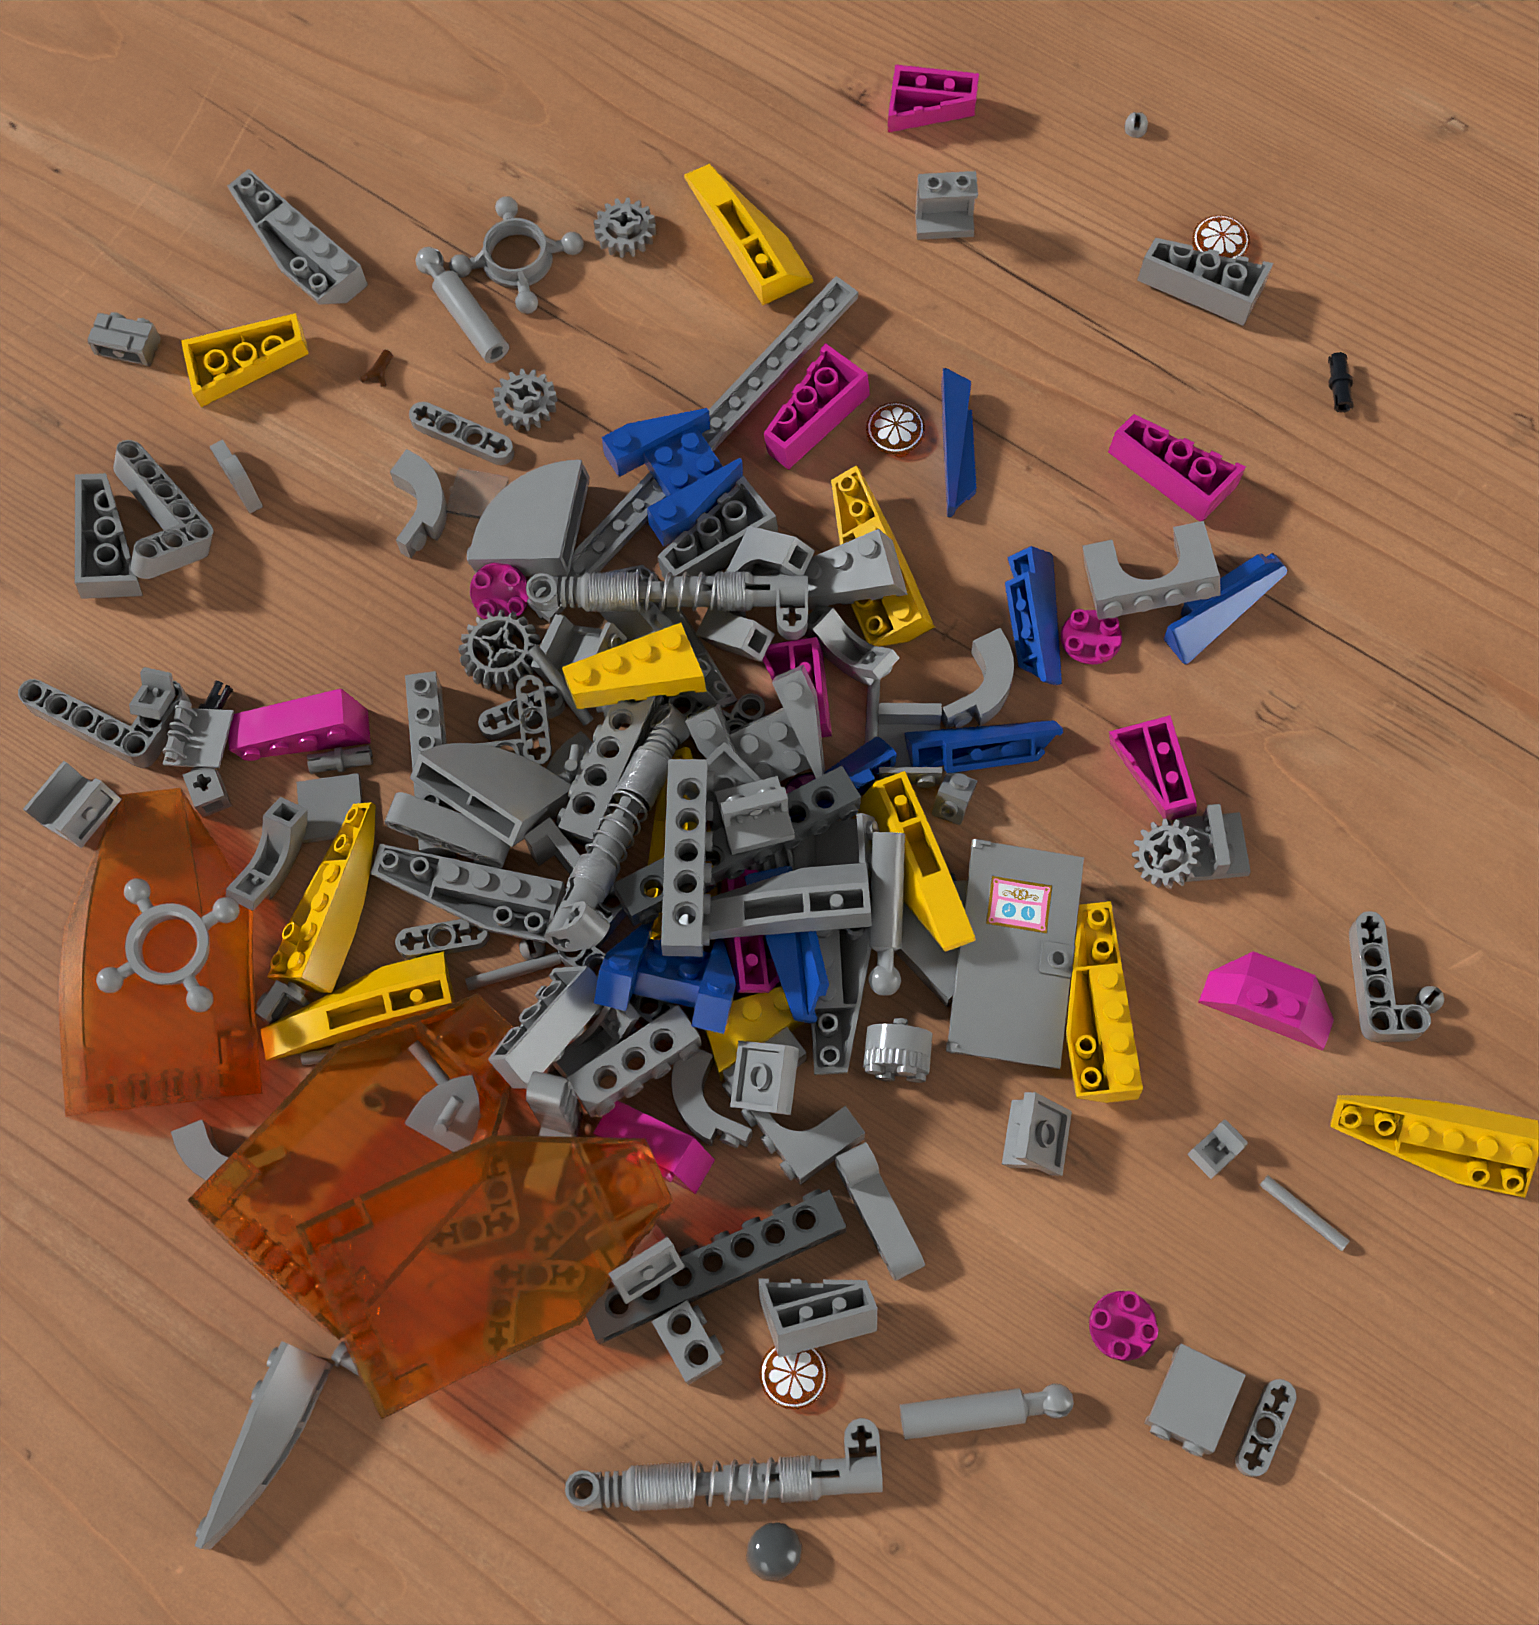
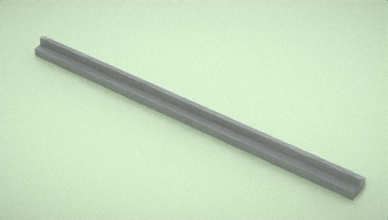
(724, 417)

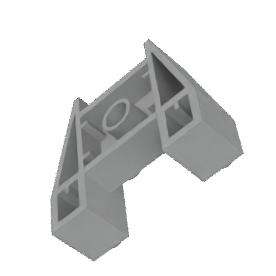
(775, 743)

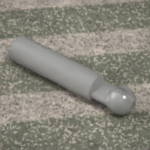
(462, 306)
(886, 908)
(982, 1411)

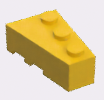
(751, 1020)

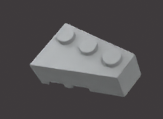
(816, 1313)

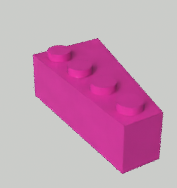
(816, 406)
(1175, 467)
(300, 726)

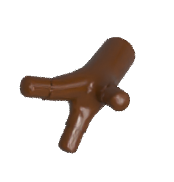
(378, 368)

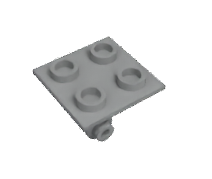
(197, 736)

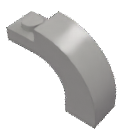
(420, 480)
(846, 649)
(997, 665)
(278, 848)
(606, 1032)
(688, 1092)
(198, 1148)

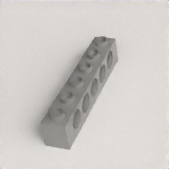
(426, 731)
(685, 777)
(578, 826)

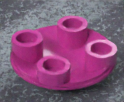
(497, 588)
(1089, 638)
(1123, 1325)

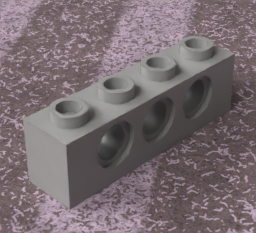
(614, 1062)

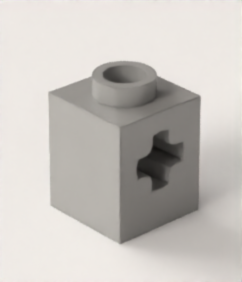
(209, 800)

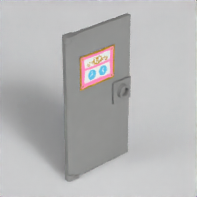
(1019, 969)

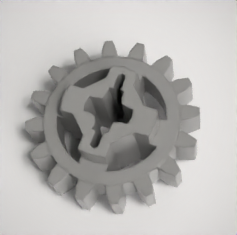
(624, 227)
(524, 399)
(1162, 840)

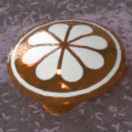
(1221, 234)
(895, 428)
(794, 1379)

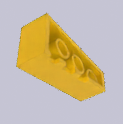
(241, 355)
(636, 670)

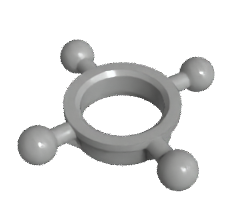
(520, 278)
(138, 892)

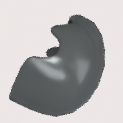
(773, 1551)

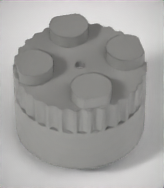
(898, 1051)

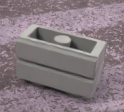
(124, 338)

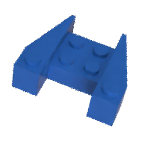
(680, 465)
(690, 981)

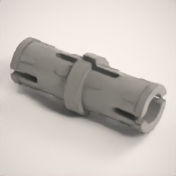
(340, 759)

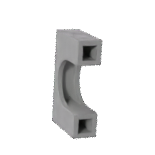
(761, 554)
(1121, 594)
(808, 1150)

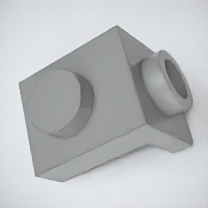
(154, 694)
(954, 797)
(274, 1002)
(1218, 1149)

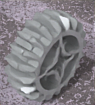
(481, 640)

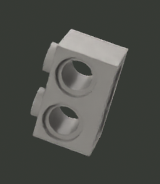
(681, 1345)

